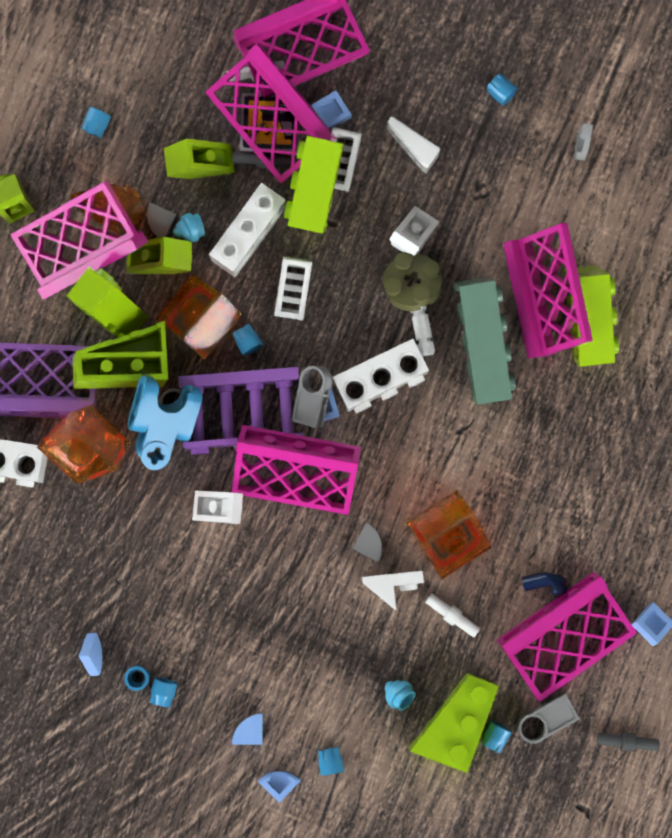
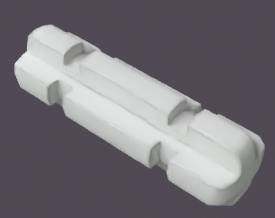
(423, 331)

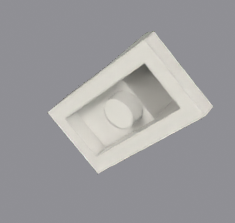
(413, 231)
(217, 507)
(384, 584)

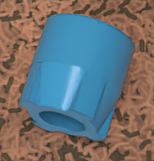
(501, 89)
(95, 122)
(247, 340)
(131, 683)
(163, 692)
(496, 736)
(330, 761)

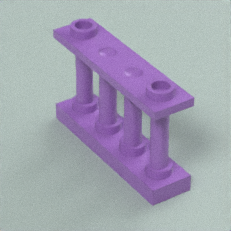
(224, 385)

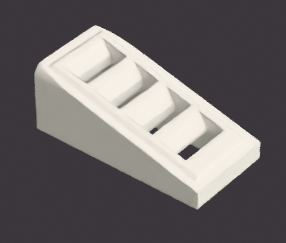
(356, 138)
(416, 146)
(298, 263)

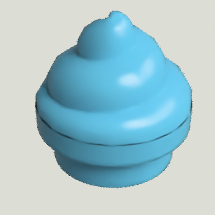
(189, 228)
(399, 694)

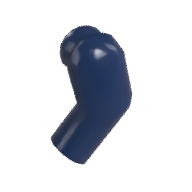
(545, 579)

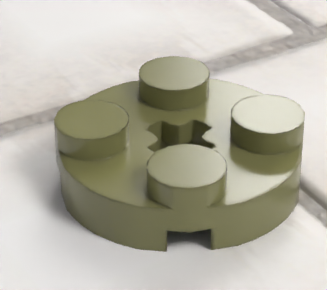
(408, 266)

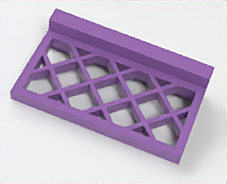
(40, 406)

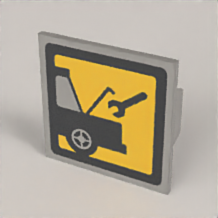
(266, 120)

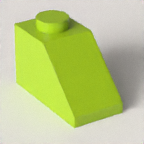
(198, 159)
(13, 199)
(161, 256)

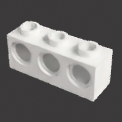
(248, 230)
(388, 362)
(14, 455)

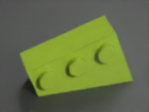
(314, 184)
(597, 291)
(105, 303)
(123, 360)
(458, 724)

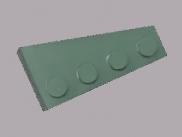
(485, 339)

